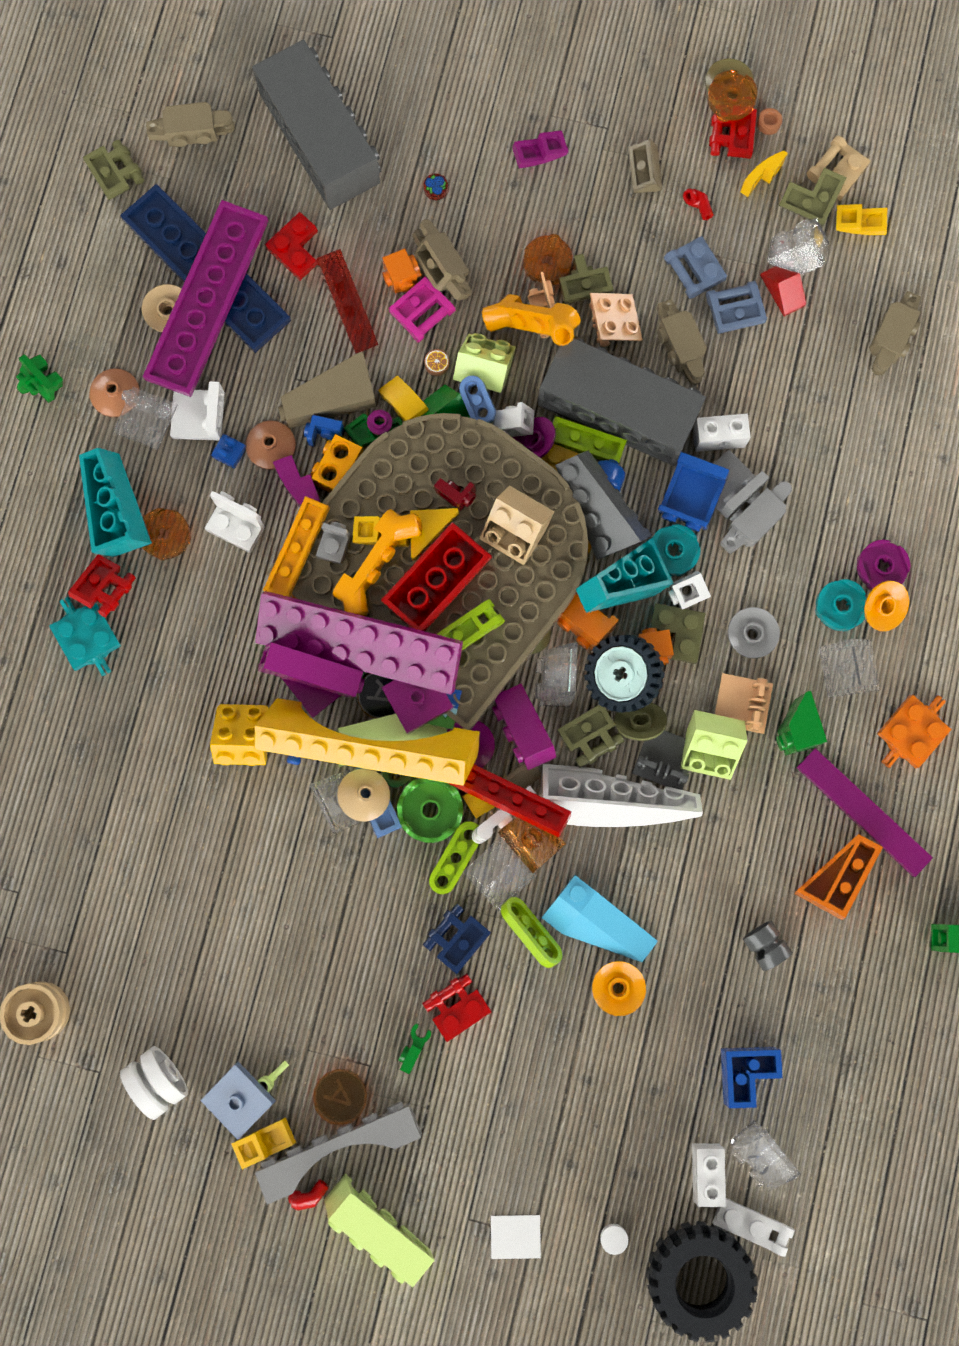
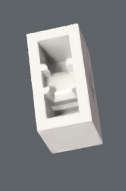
(721, 432)
(708, 1175)

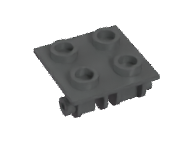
(661, 761)

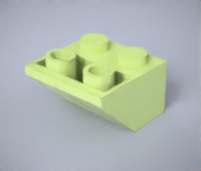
(485, 359)
(713, 744)

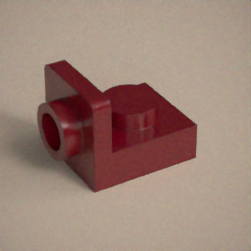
(451, 493)

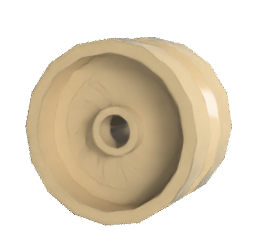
(18, 1011)

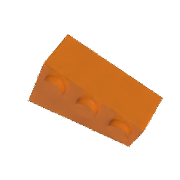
(589, 626)
(841, 878)

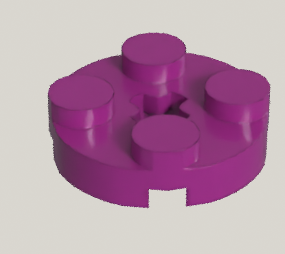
(887, 552)

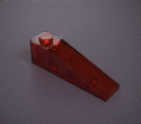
(347, 301)

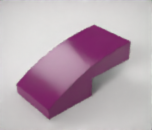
(538, 151)

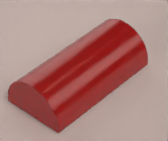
(436, 578)

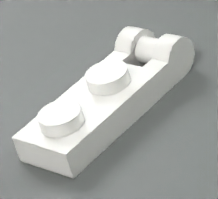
(485, 830)
(753, 1226)

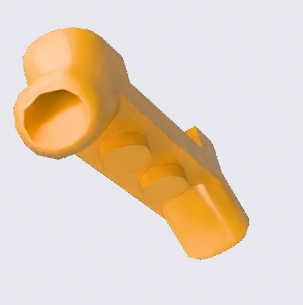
(555, 321)
(394, 528)

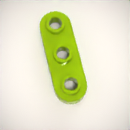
(446, 867)
(531, 932)

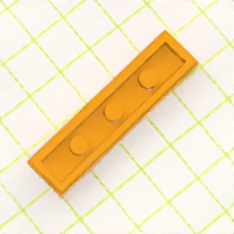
(297, 547)

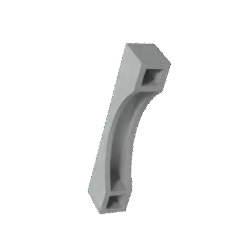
(391, 1129)

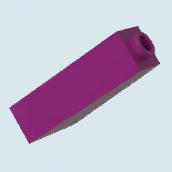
(310, 670)

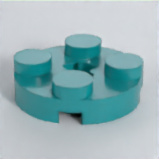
(688, 546)
(831, 615)

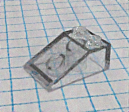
(557, 676)

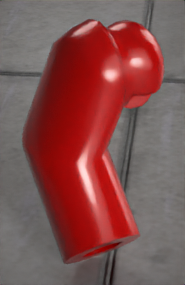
(700, 201)
(308, 1200)

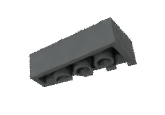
(607, 517)

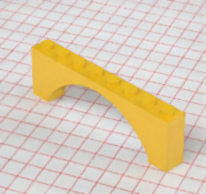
(438, 758)

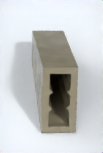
(331, 394)

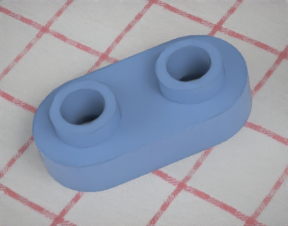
(478, 401)

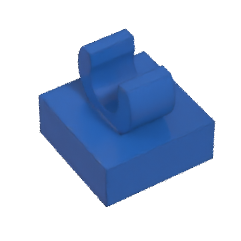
(229, 451)

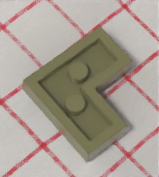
(816, 202)
(685, 625)

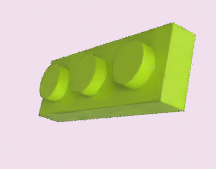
(583, 438)

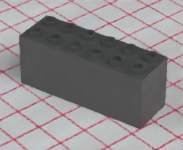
(317, 124)
(620, 399)

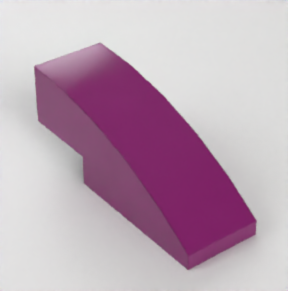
(297, 486)

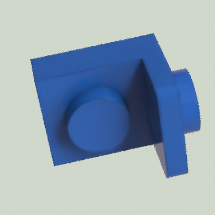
(324, 426)

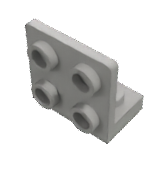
(739, 485)

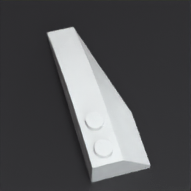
(613, 801)

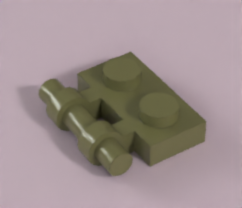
(106, 172)
(586, 728)

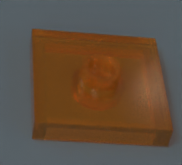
(530, 843)

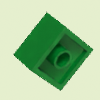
(801, 726)

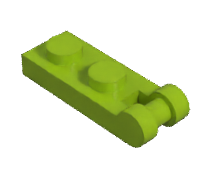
(469, 627)

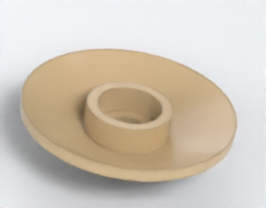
(157, 302)
(354, 804)

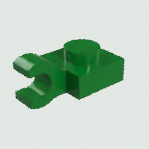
(411, 1054)

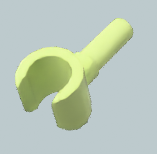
(269, 1080)

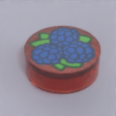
(435, 186)

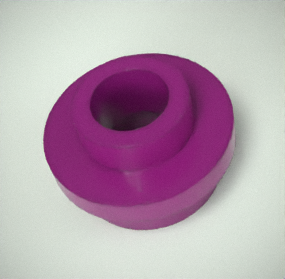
(379, 429)

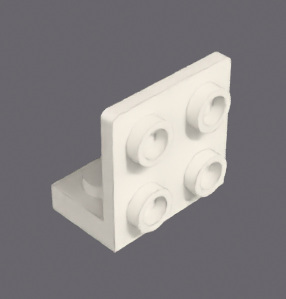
(199, 415)
(235, 522)

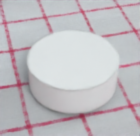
(614, 1239)

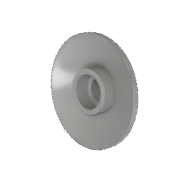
(762, 624)

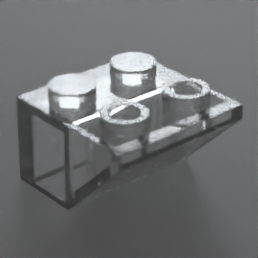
(800, 248)

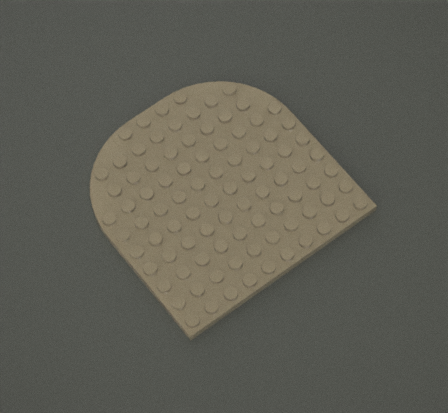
(401, 475)

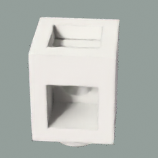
(515, 420)
(698, 590)

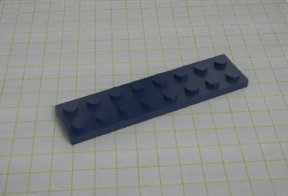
(177, 241)

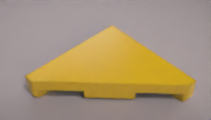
(433, 525)

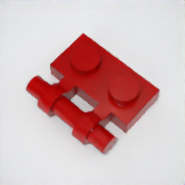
(740, 137)
(96, 579)
(461, 1014)

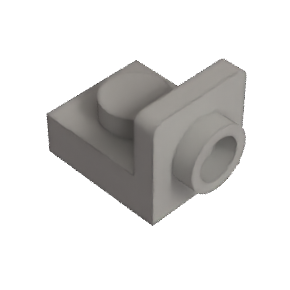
(334, 543)

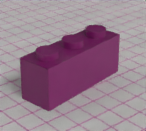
(523, 727)

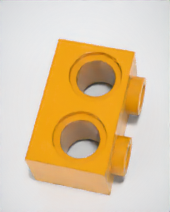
(333, 464)

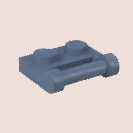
(702, 264)
(739, 313)

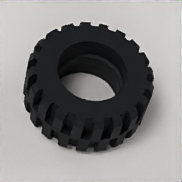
(724, 1311)

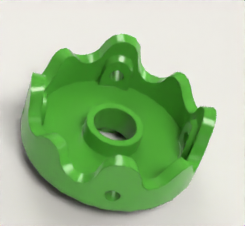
(411, 805)

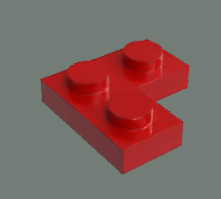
(289, 243)

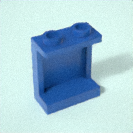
(693, 492)

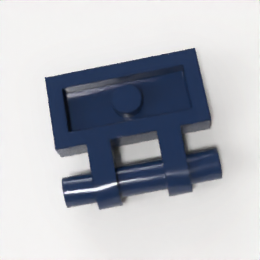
(463, 943)

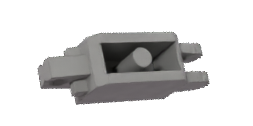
(757, 519)

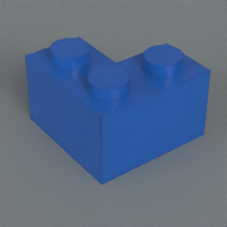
(741, 1069)

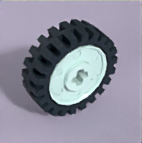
(641, 665)

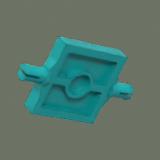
(84, 636)

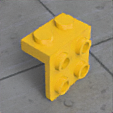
(235, 735)

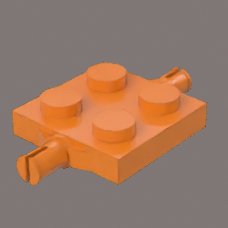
(913, 731)

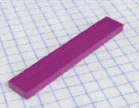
(864, 812)

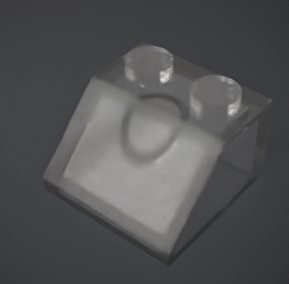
(499, 873)
(763, 1156)

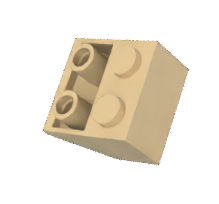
(516, 524)

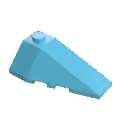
(594, 920)

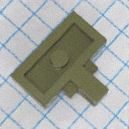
(584, 281)

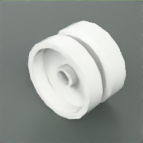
(153, 1083)

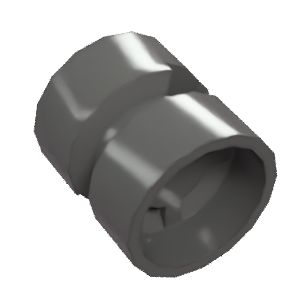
(767, 945)

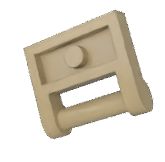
(850, 166)

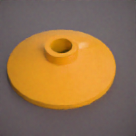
(886, 606)
(629, 998)

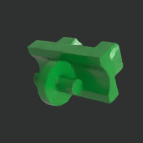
(34, 381)

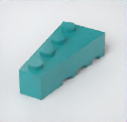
(111, 505)
(629, 579)

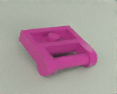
(416, 303)

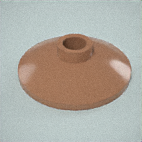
(111, 403)
(264, 455)

